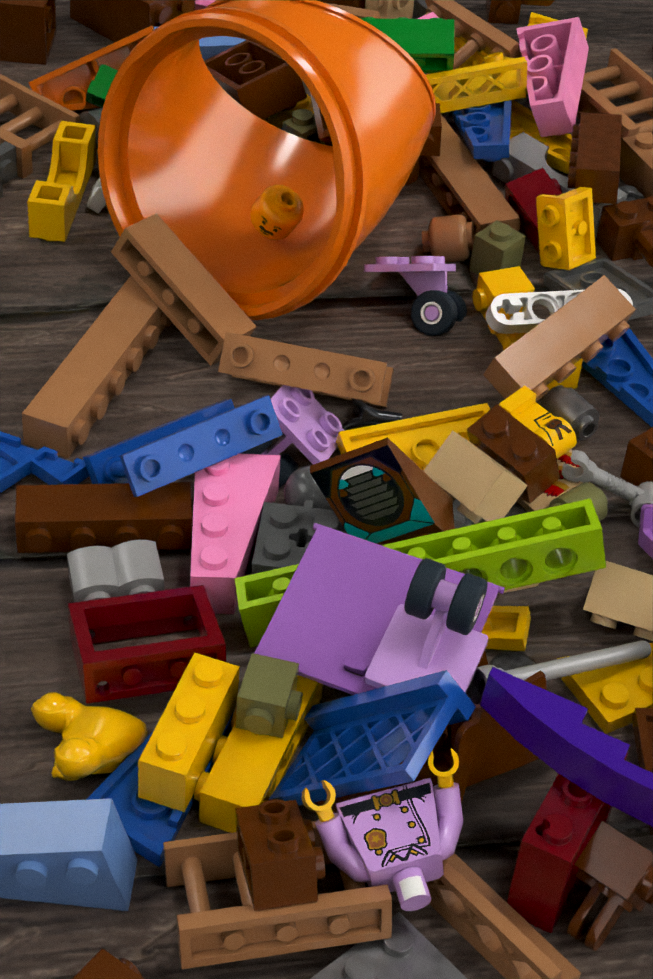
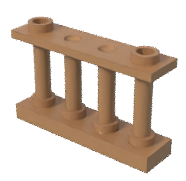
(478, 32)
(629, 82)
(29, 109)
(306, 369)
(244, 934)

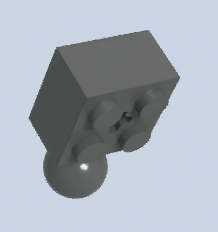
(288, 527)

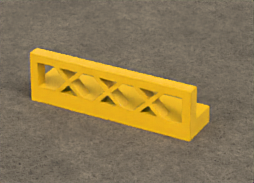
(479, 84)

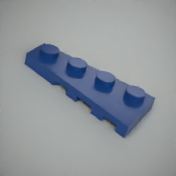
(486, 130)
(626, 372)
(143, 820)

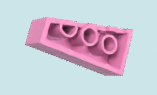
(555, 72)
(227, 522)

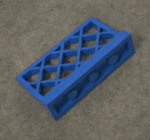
(370, 733)

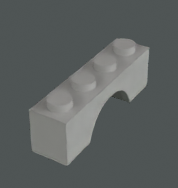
(529, 155)

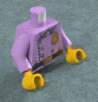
(394, 834)

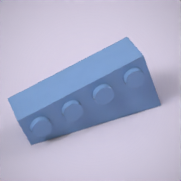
(66, 854)

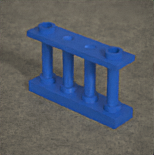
(184, 445)

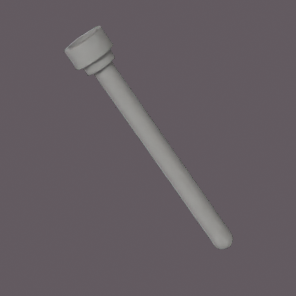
(565, 666)

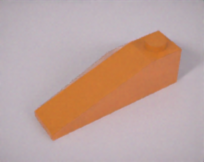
(70, 83)

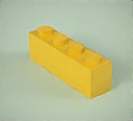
(250, 765)

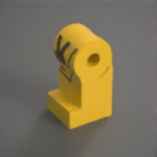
(551, 429)

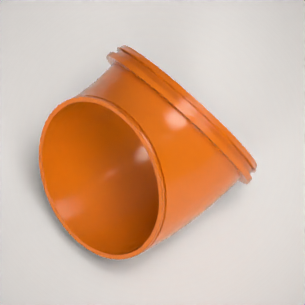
(202, 159)

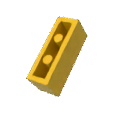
(188, 732)

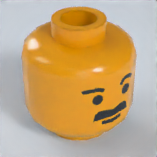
(277, 212)

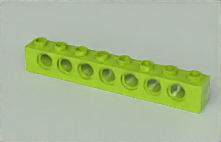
(501, 551)

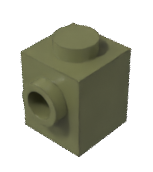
(497, 248)
(268, 696)

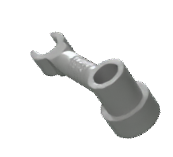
(591, 473)

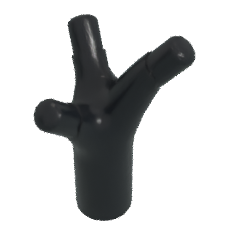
(369, 416)

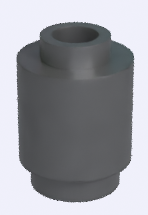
(574, 409)

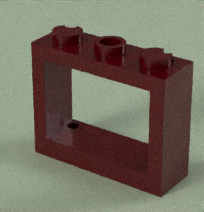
(144, 667)
(545, 863)

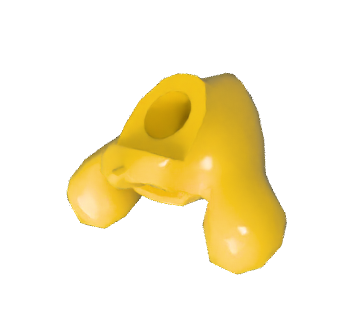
(92, 736)

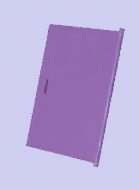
(343, 607)

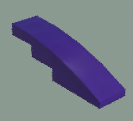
(556, 735)

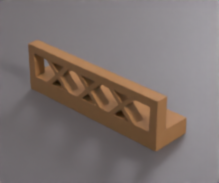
(495, 926)

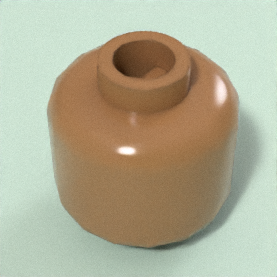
(449, 237)

